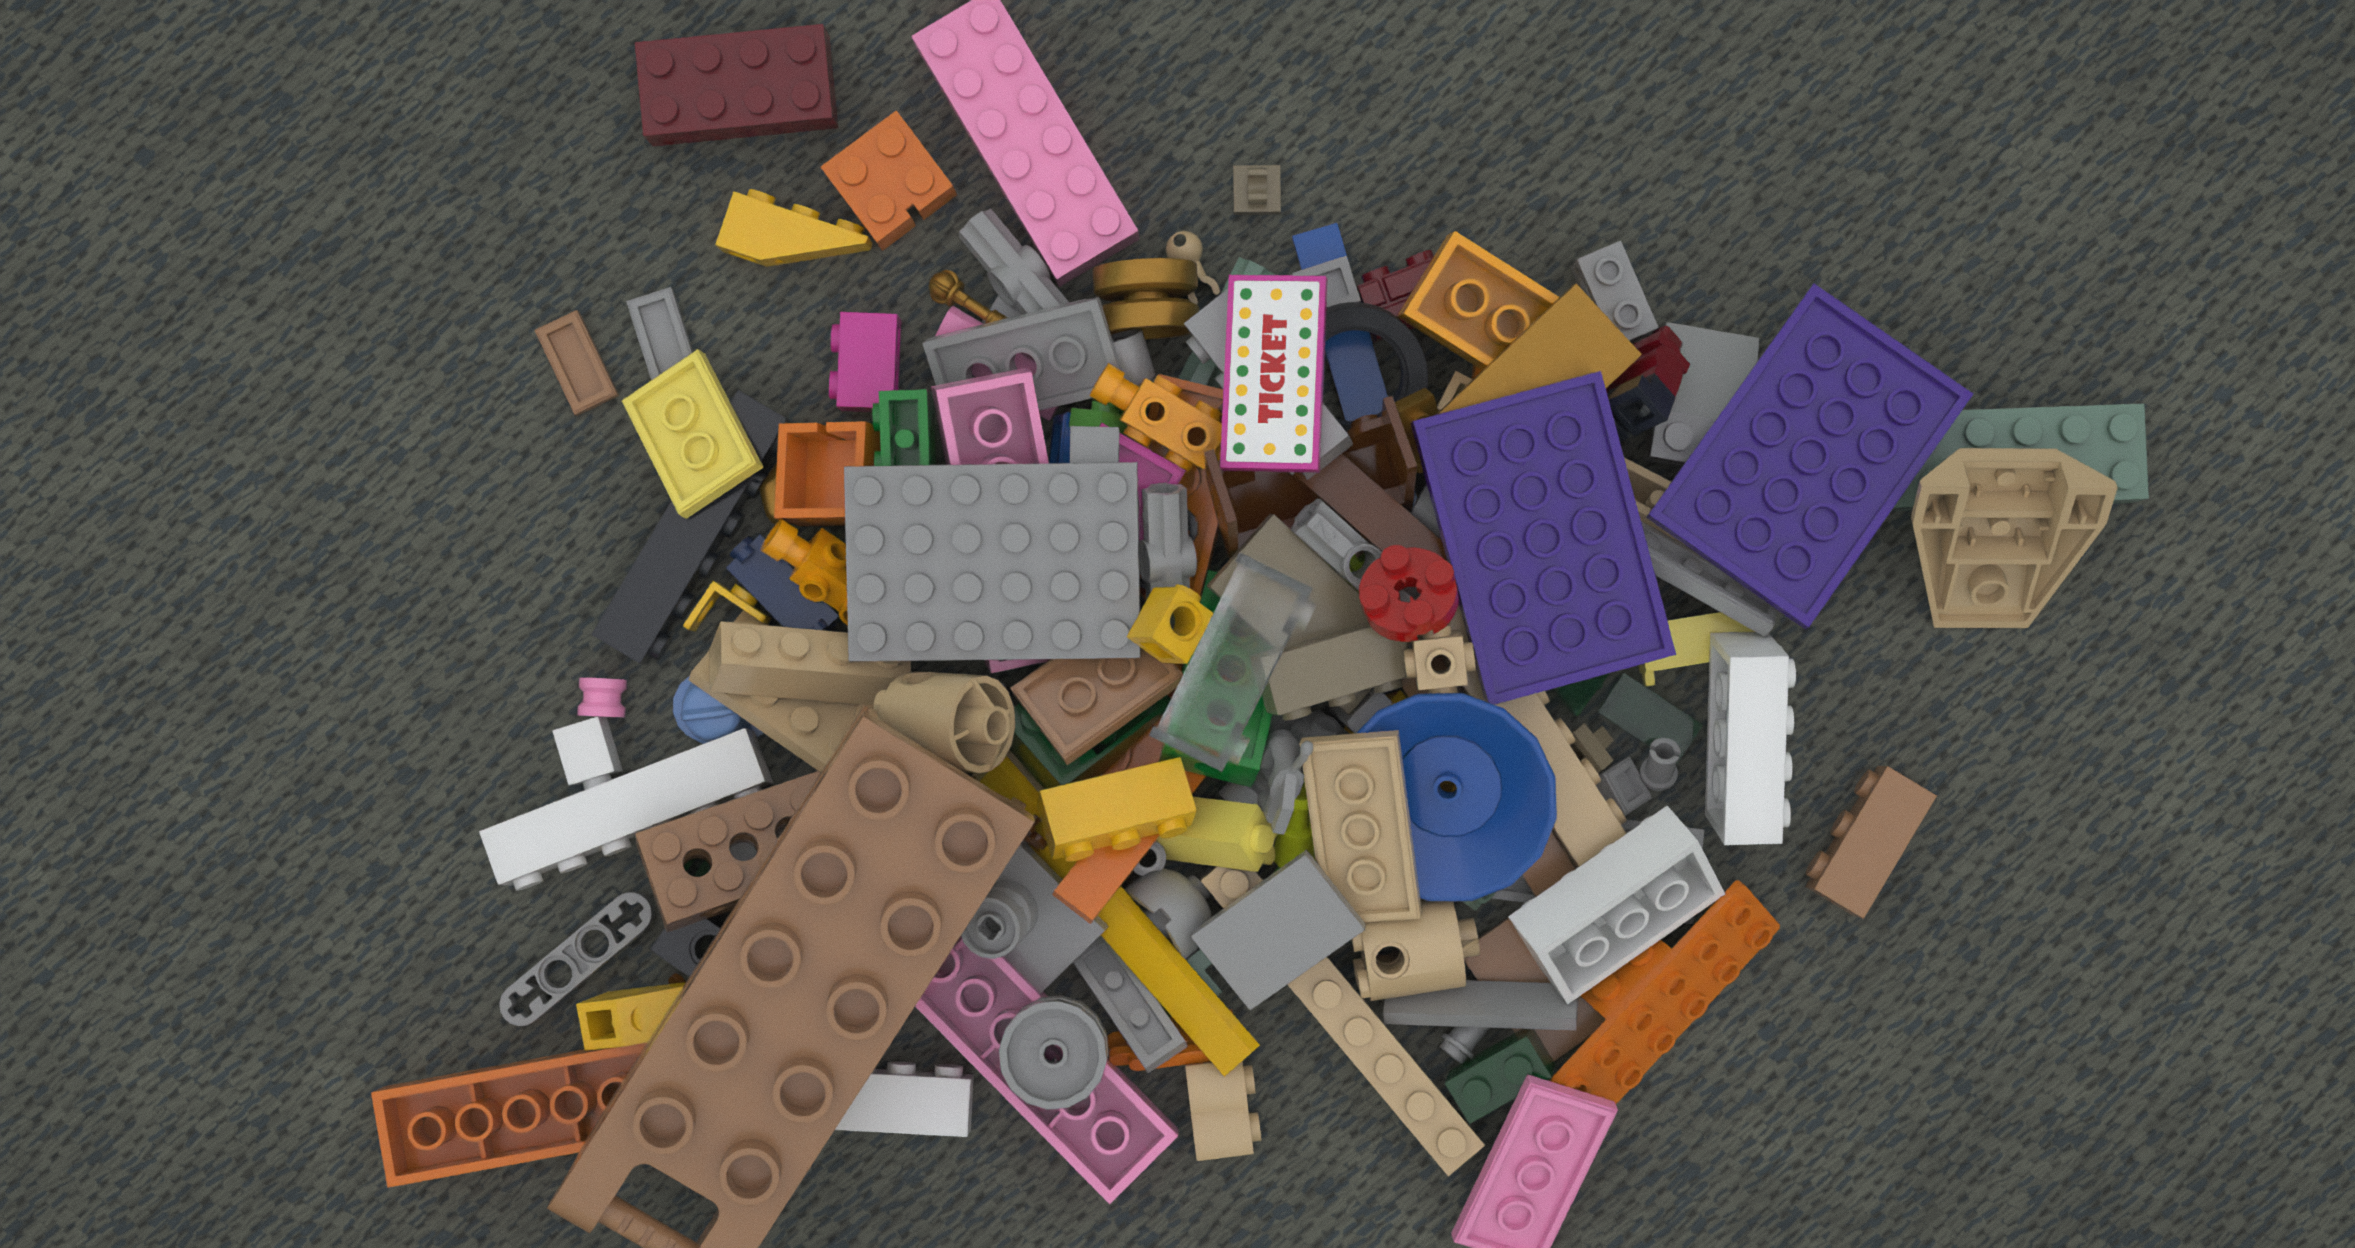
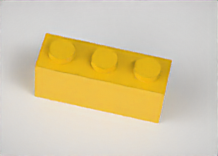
(1116, 809)

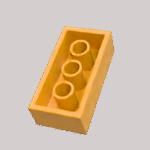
(1473, 301)

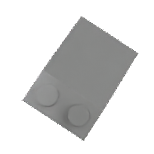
(1715, 372)

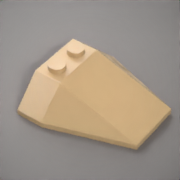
(2004, 532)

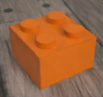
(886, 176)
(812, 469)

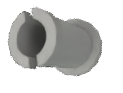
(1660, 768)
(1160, 861)
(1462, 1042)

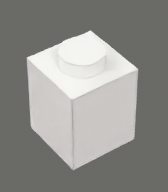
(587, 752)

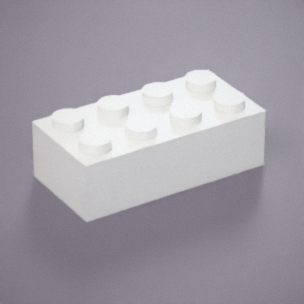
(1748, 738)
(1617, 904)

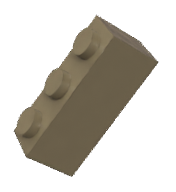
(1333, 670)

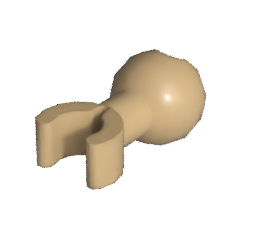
(1192, 251)

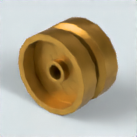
(1147, 295)

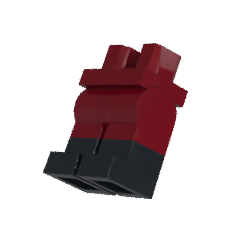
(1648, 384)

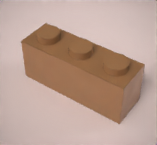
(1869, 840)

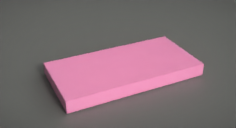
(1534, 1167)

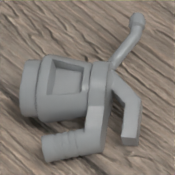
(1285, 776)

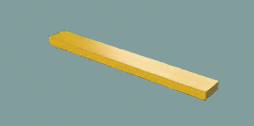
(1147, 951)

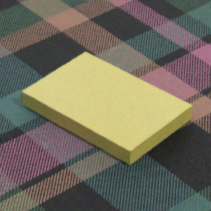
(692, 434)

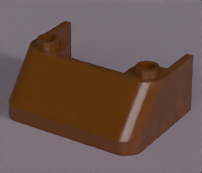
(1248, 497)

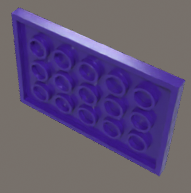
(1809, 456)
(1543, 538)

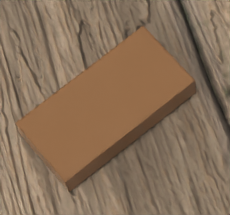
(576, 362)

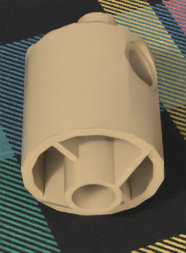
(951, 715)
(1425, 956)

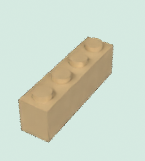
(795, 665)

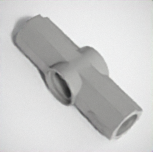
(1012, 269)
(1337, 543)
(1167, 549)

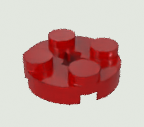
(1405, 568)

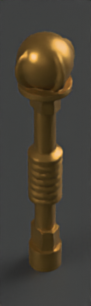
(948, 290)

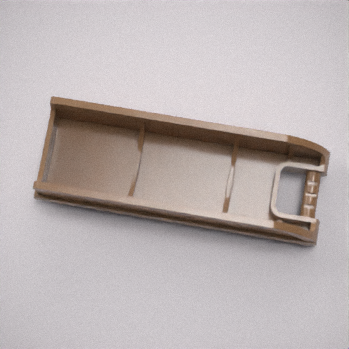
(799, 990)

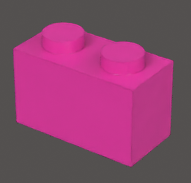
(866, 359)

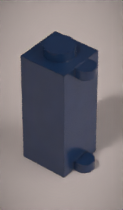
(771, 586)

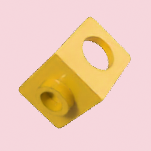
(737, 595)

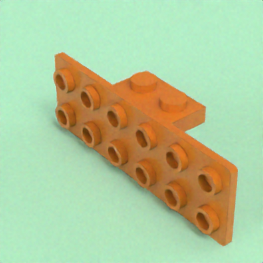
(1663, 993)

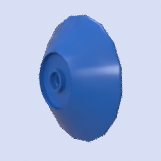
(1503, 800)

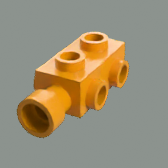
(1174, 424)
(816, 564)

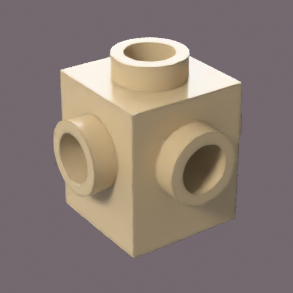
(1446, 643)

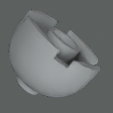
(1173, 905)

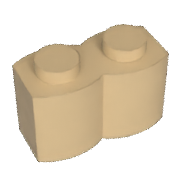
(1221, 1112)

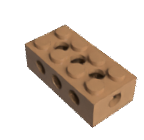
(710, 836)

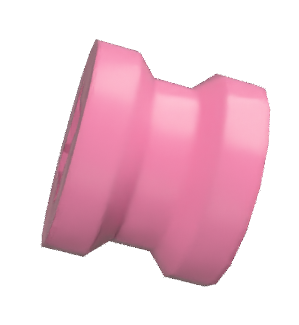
(602, 697)

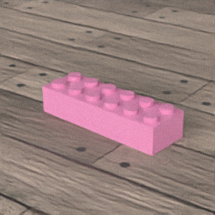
(1026, 138)
(991, 423)

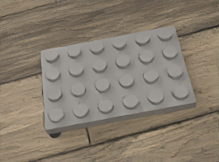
(992, 561)

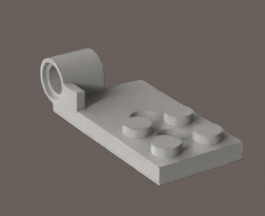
(1065, 340)

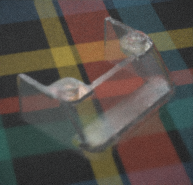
(1234, 663)

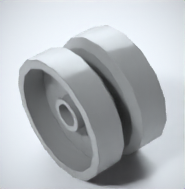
(1060, 1023)

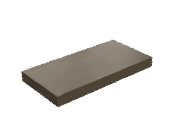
(1284, 551)

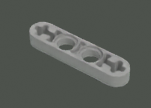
(574, 954)

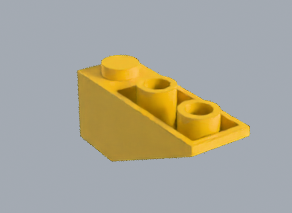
(778, 236)
(624, 1015)

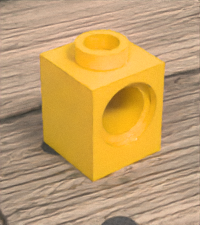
(1153, 627)

